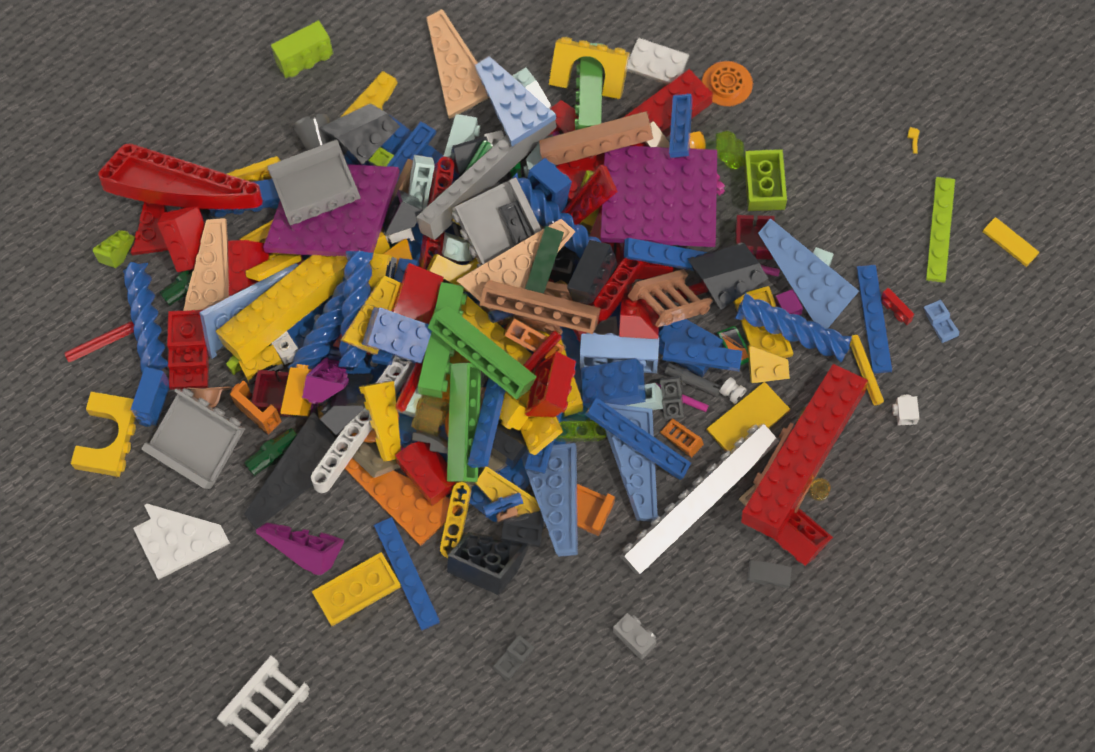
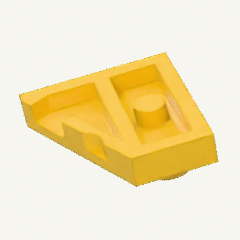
(766, 366)

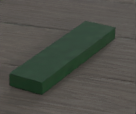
(544, 260)

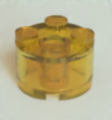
(430, 415)

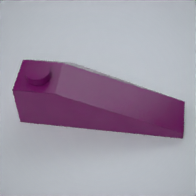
(324, 381)
(308, 551)

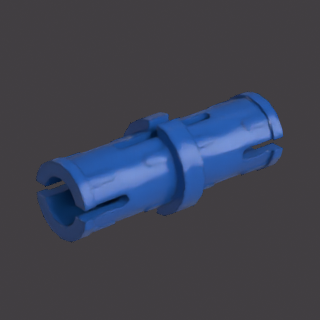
(502, 504)

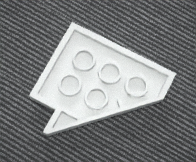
(177, 539)

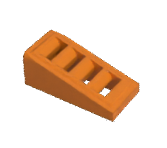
(689, 450)

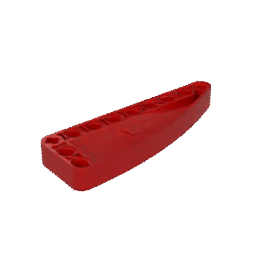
(174, 182)

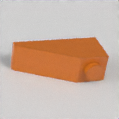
(528, 336)

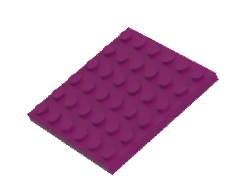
(661, 197)
(343, 229)

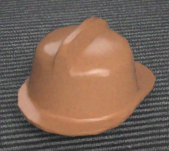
(211, 395)

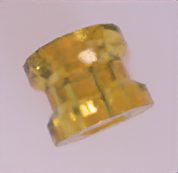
(818, 493)

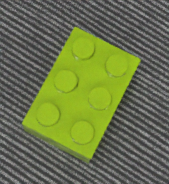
(302, 49)
(765, 180)

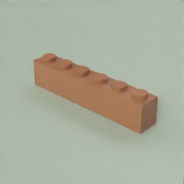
(597, 139)
(540, 306)

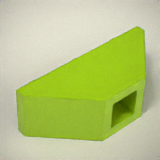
(114, 249)

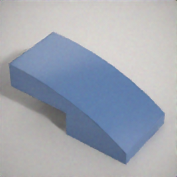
(941, 322)

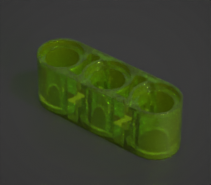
(572, 435)

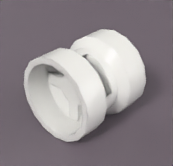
(732, 390)

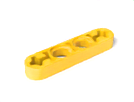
(452, 519)

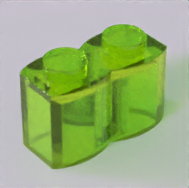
(730, 149)

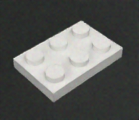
(656, 61)

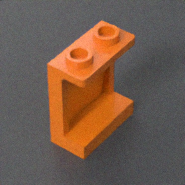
(265, 420)
(592, 509)

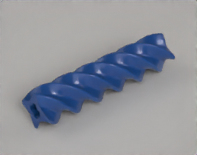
(548, 212)
(356, 292)
(143, 317)
(793, 327)
(325, 330)

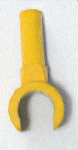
(914, 133)

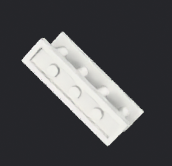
(243, 700)

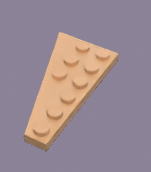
(455, 66)
(512, 265)
(211, 275)

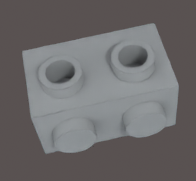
(634, 636)

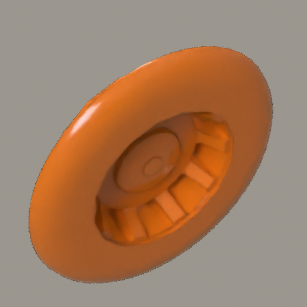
(728, 77)

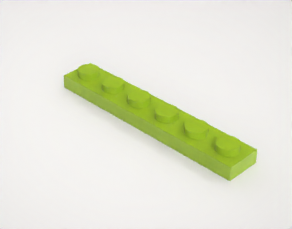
(940, 229)

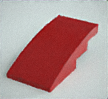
(418, 294)
(187, 350)

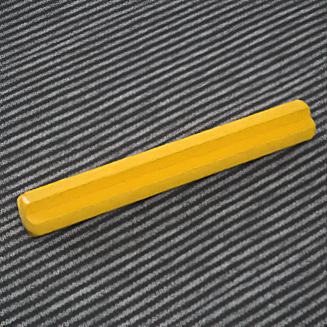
(866, 370)

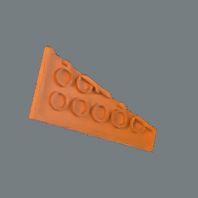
(403, 502)

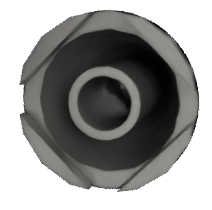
(309, 131)

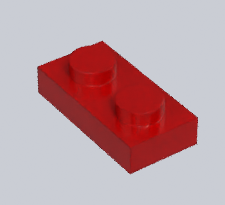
(901, 311)

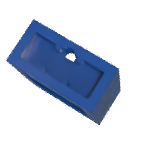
(150, 397)

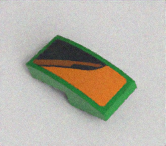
(733, 340)

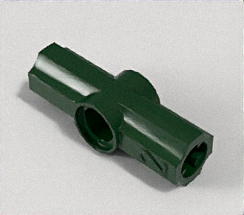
(177, 289)
(270, 452)

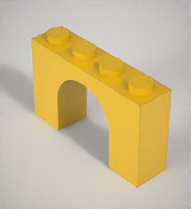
(613, 61)
(449, 269)
(111, 458)

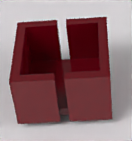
(749, 235)
(269, 390)

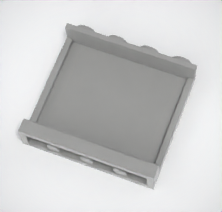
(313, 182)
(484, 224)
(195, 439)

